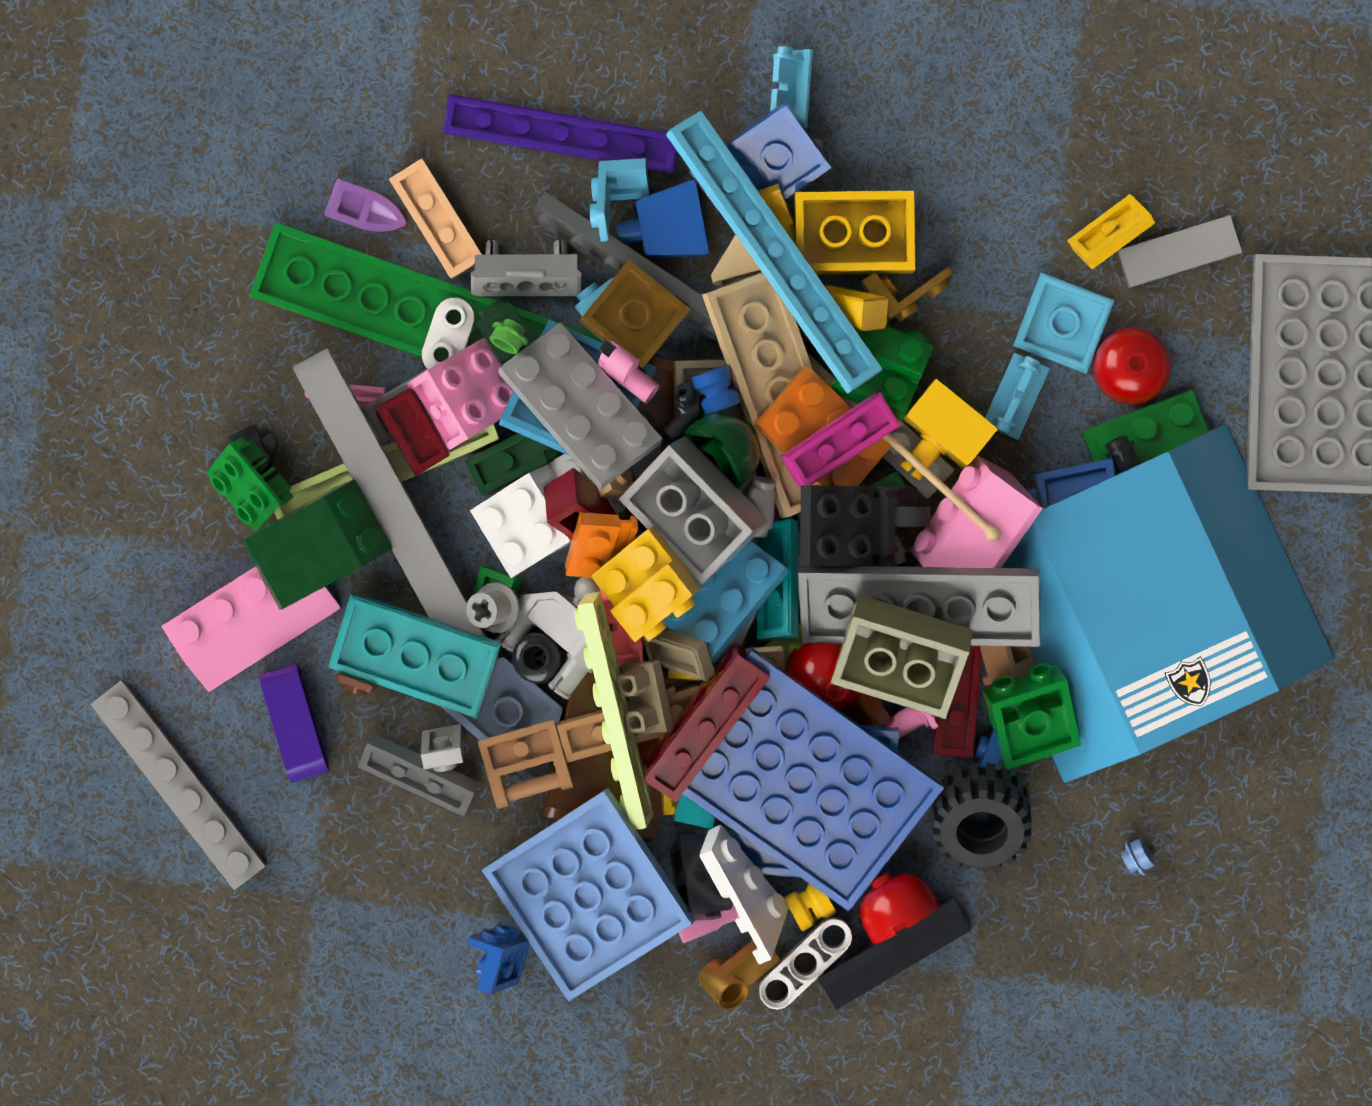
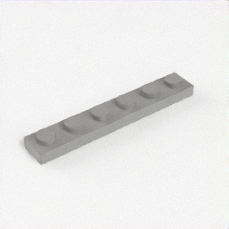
(178, 784)

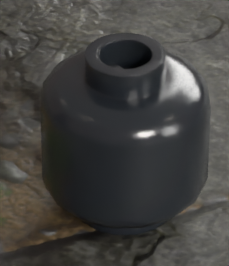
(525, 658)

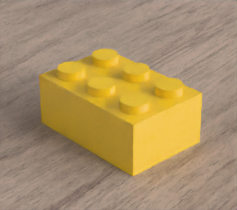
(856, 231)

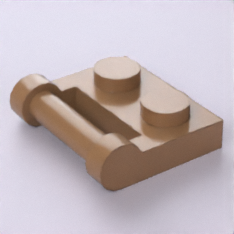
(521, 751)

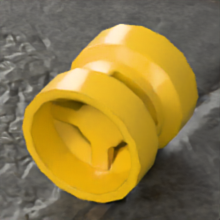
(809, 906)

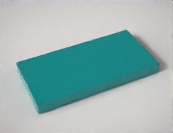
(414, 655)

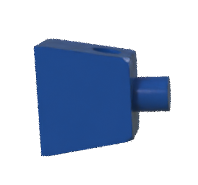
(668, 224)

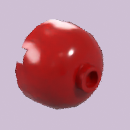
(1132, 366)
(814, 668)
(895, 905)

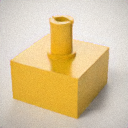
(946, 428)

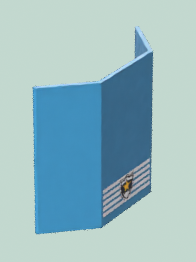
(1166, 602)

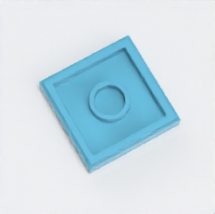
(1063, 323)

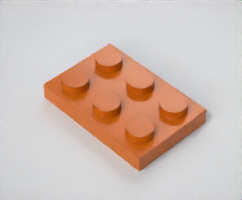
(804, 409)

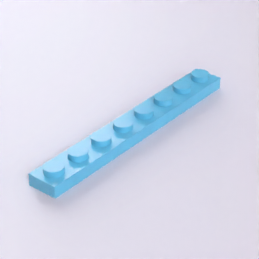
(774, 251)

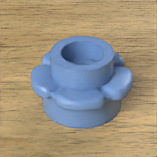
(1137, 856)

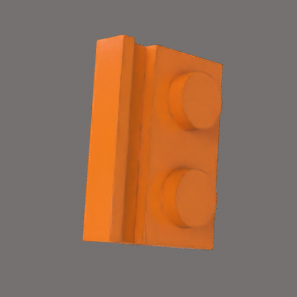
(597, 541)

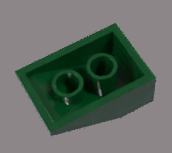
(317, 544)

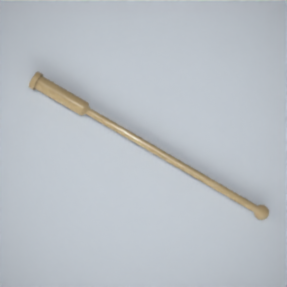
(992, 532)

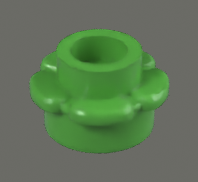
(508, 336)

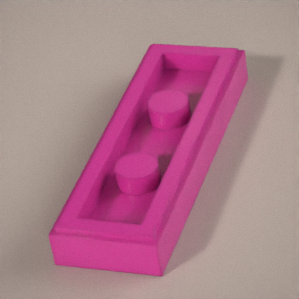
(840, 440)

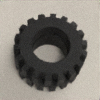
(982, 842)

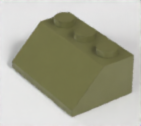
(902, 656)

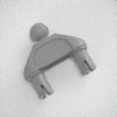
(556, 617)

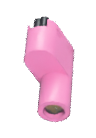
(624, 369)

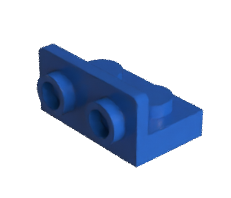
(504, 957)

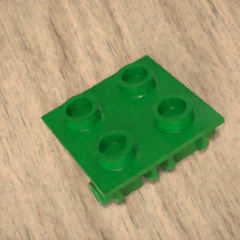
(244, 487)

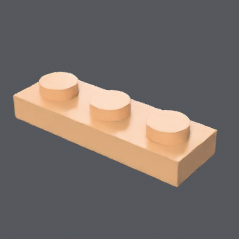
(436, 218)

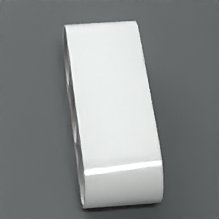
(799, 981)

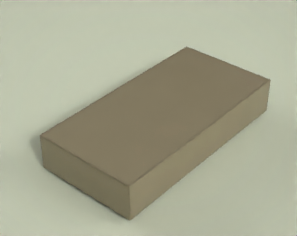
(681, 654)

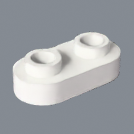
(445, 335)

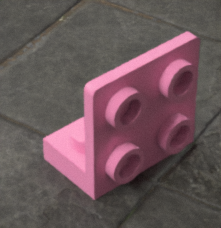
(463, 393)

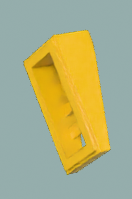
(862, 309)

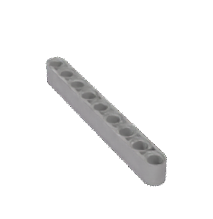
(383, 490)

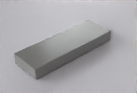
(1179, 251)

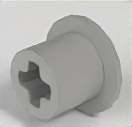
(494, 608)

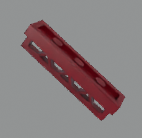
(704, 723)

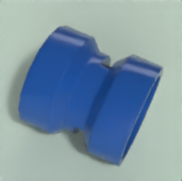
(715, 387)

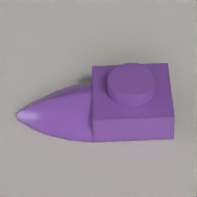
(363, 208)

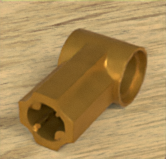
(730, 979)

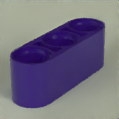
(294, 723)

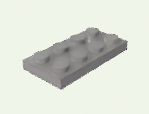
(580, 405)

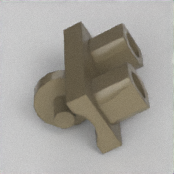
(647, 697)

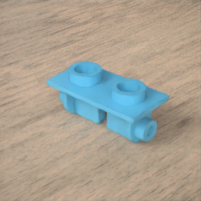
(793, 74)
(1016, 395)

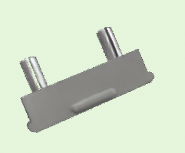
(526, 274)

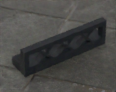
(883, 960)

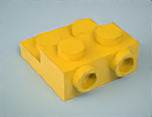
(646, 585)

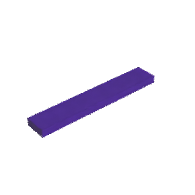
(557, 133)

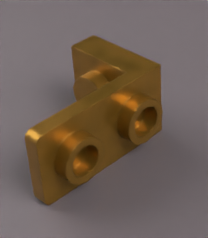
(907, 306)

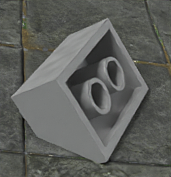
(693, 509)

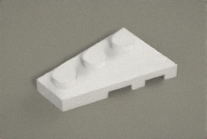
(756, 902)

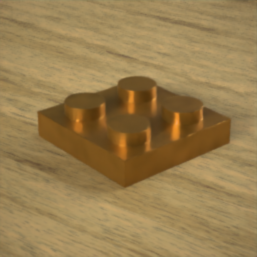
(634, 313)

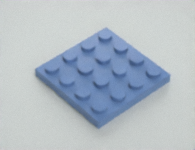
(588, 894)

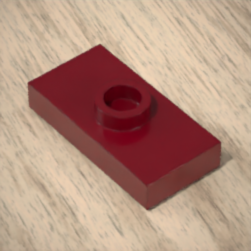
(412, 431)

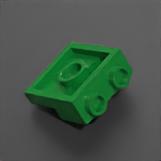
(902, 363)
(1032, 715)

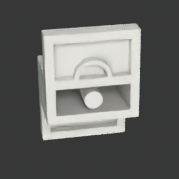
(517, 518)

